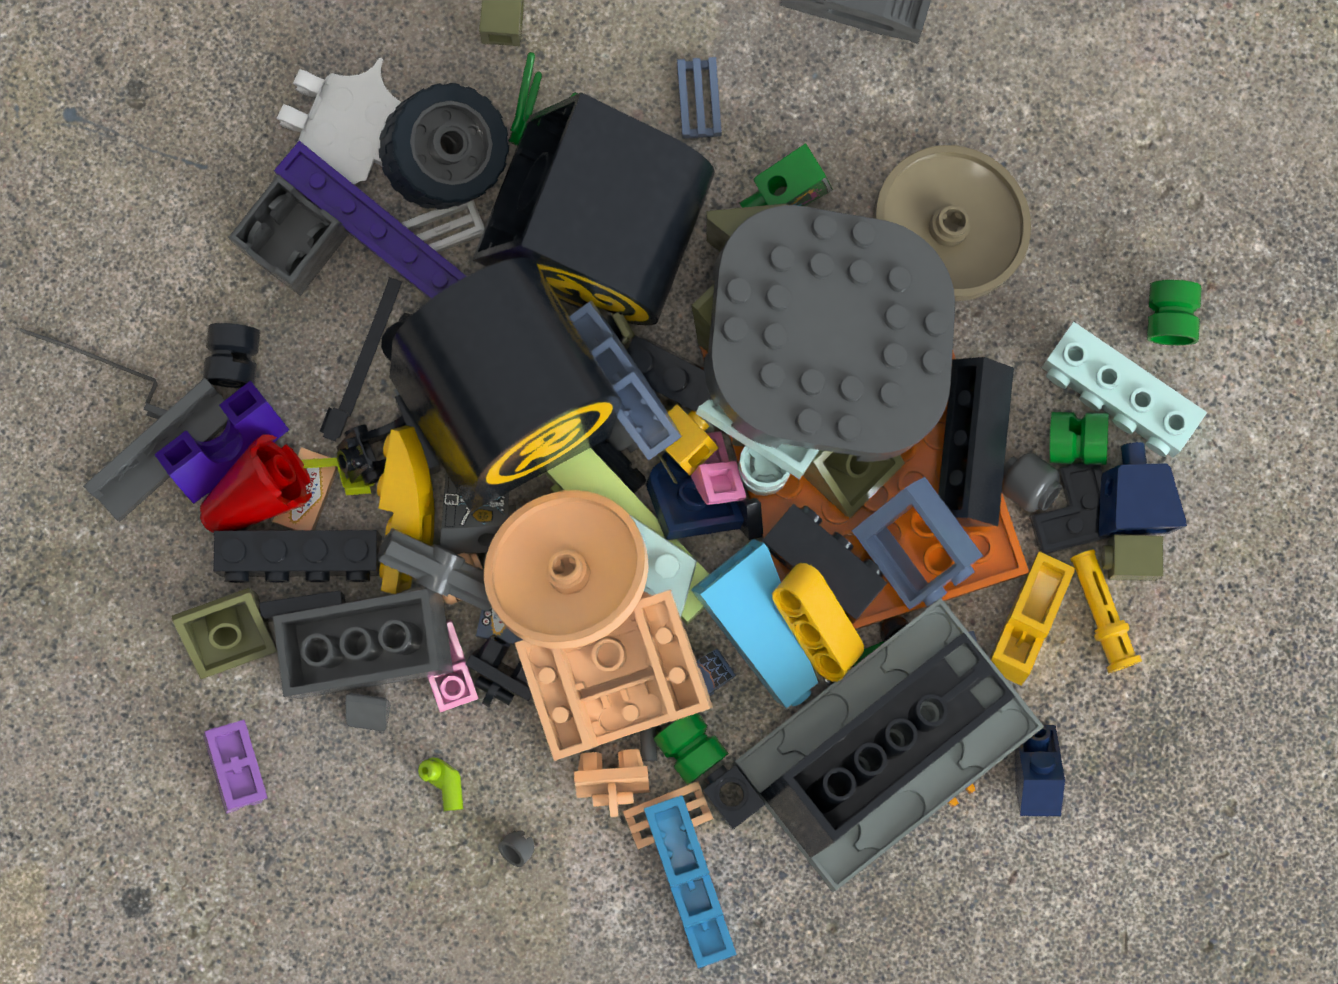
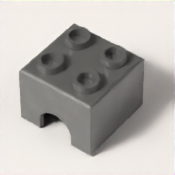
(288, 235)

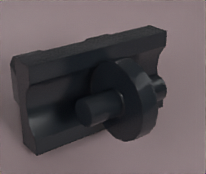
(489, 663)

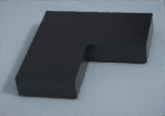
(1080, 520)

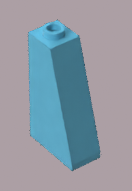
(743, 608)

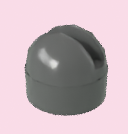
(516, 848)

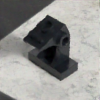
(357, 457)

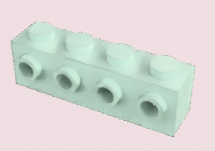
(1123, 390)

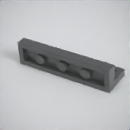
(136, 470)

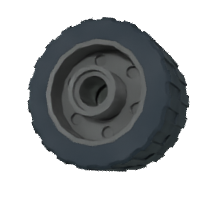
(473, 141)

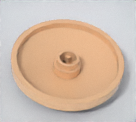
(566, 569)

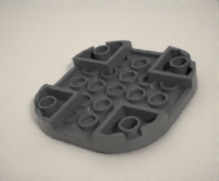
(830, 333)

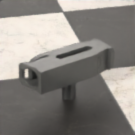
(885, 17)

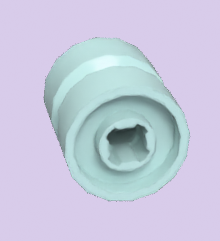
(760, 474)

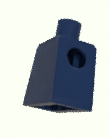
(1139, 497)

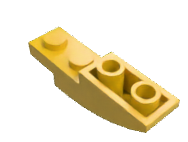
(408, 493)

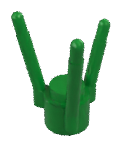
(526, 101)

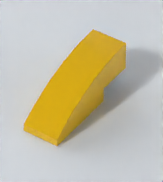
(1031, 617)

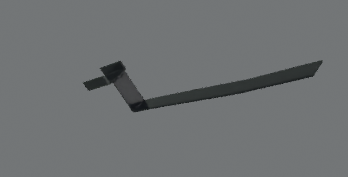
(336, 418)

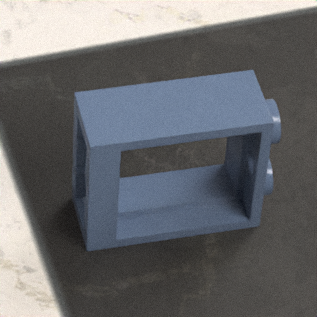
(895, 562)

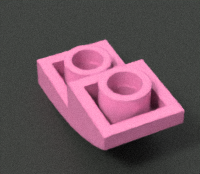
(455, 687)

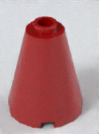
(257, 487)

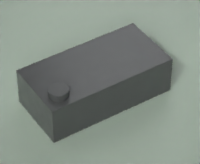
(362, 644)

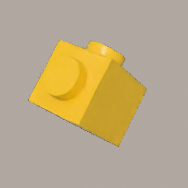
(694, 445)

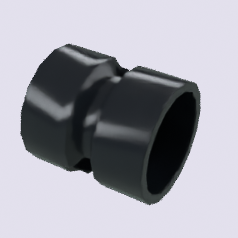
(231, 355)

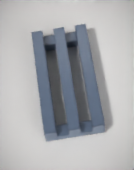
(696, 66)

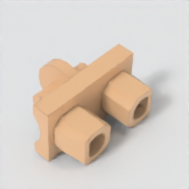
(612, 785)

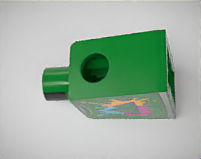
(798, 173)

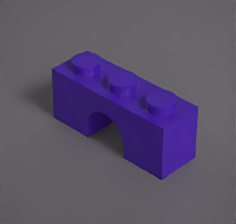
(201, 465)

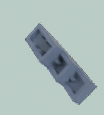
(640, 407)

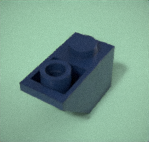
(1040, 774)

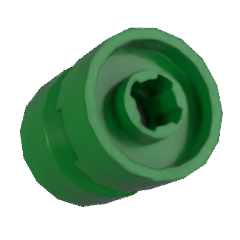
(1174, 312)
(1079, 438)
(690, 747)

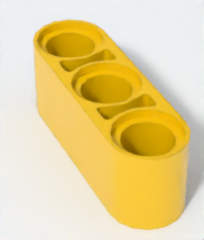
(818, 622)

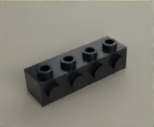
(976, 440)
(297, 554)

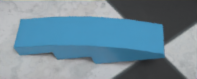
(690, 881)

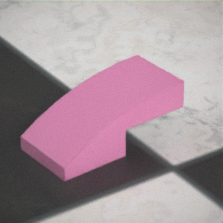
(717, 477)

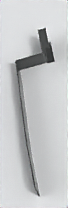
(153, 411)

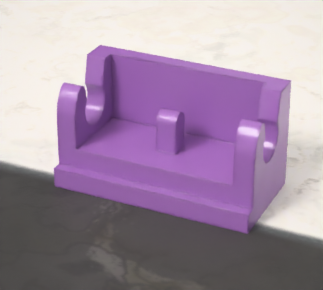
(234, 766)

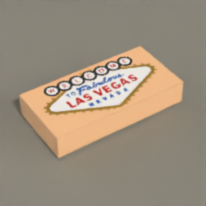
(321, 481)

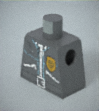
(474, 530)

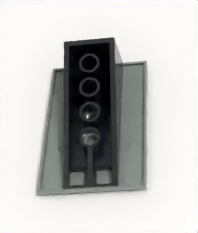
(888, 745)

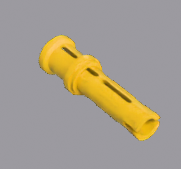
(1111, 630)

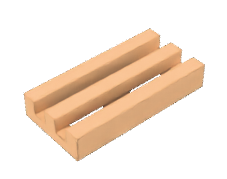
(699, 802)

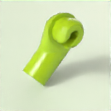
(444, 778)

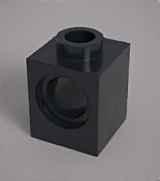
(736, 814)

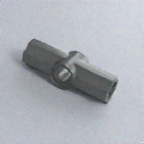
(434, 568)

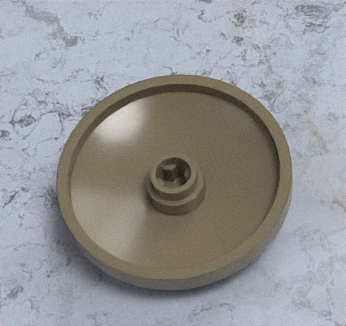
(964, 210)

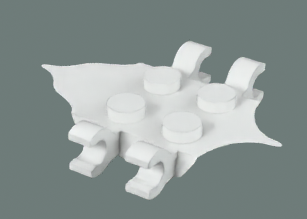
(343, 119)

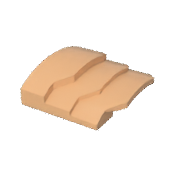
(618, 683)

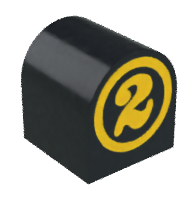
(599, 207)
(501, 380)

